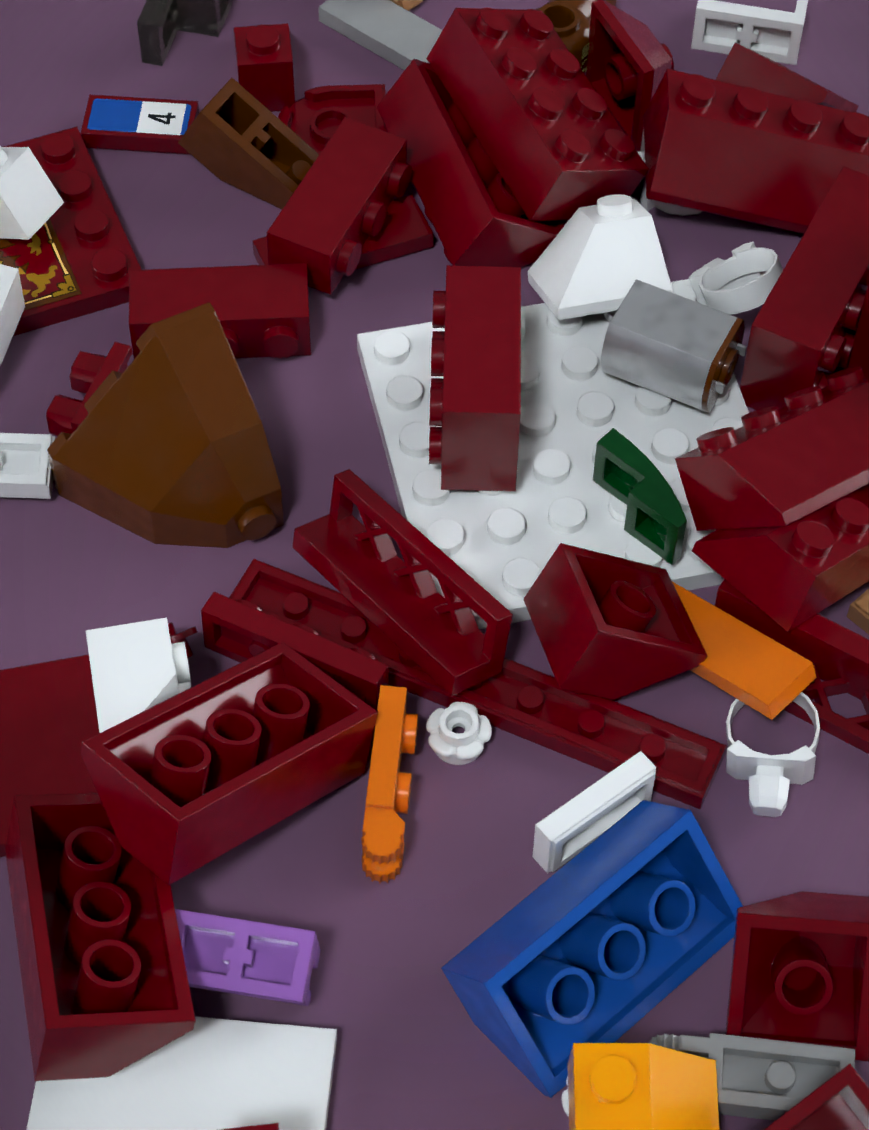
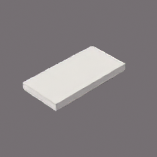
(205, 1080)

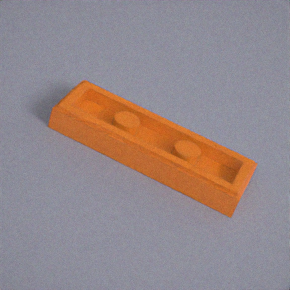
(745, 660)

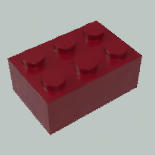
(480, 381)

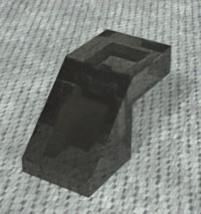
(163, 19)

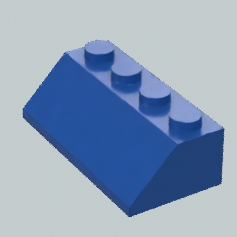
(598, 942)

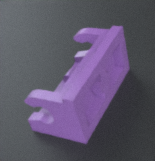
(248, 957)

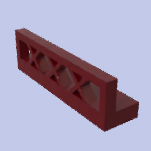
(401, 594)
(837, 656)

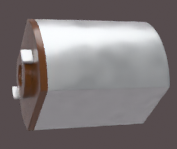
(673, 345)

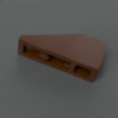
(248, 146)

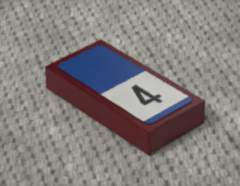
(137, 123)

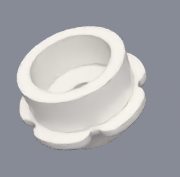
(458, 747)

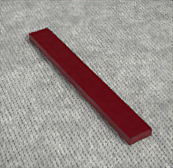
(513, 700)

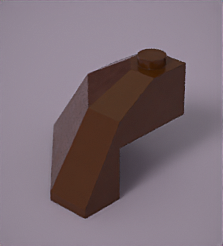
(174, 443)

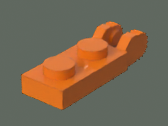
(388, 787)

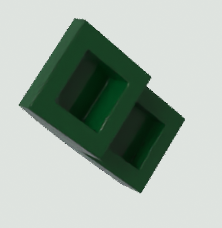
(652, 507)

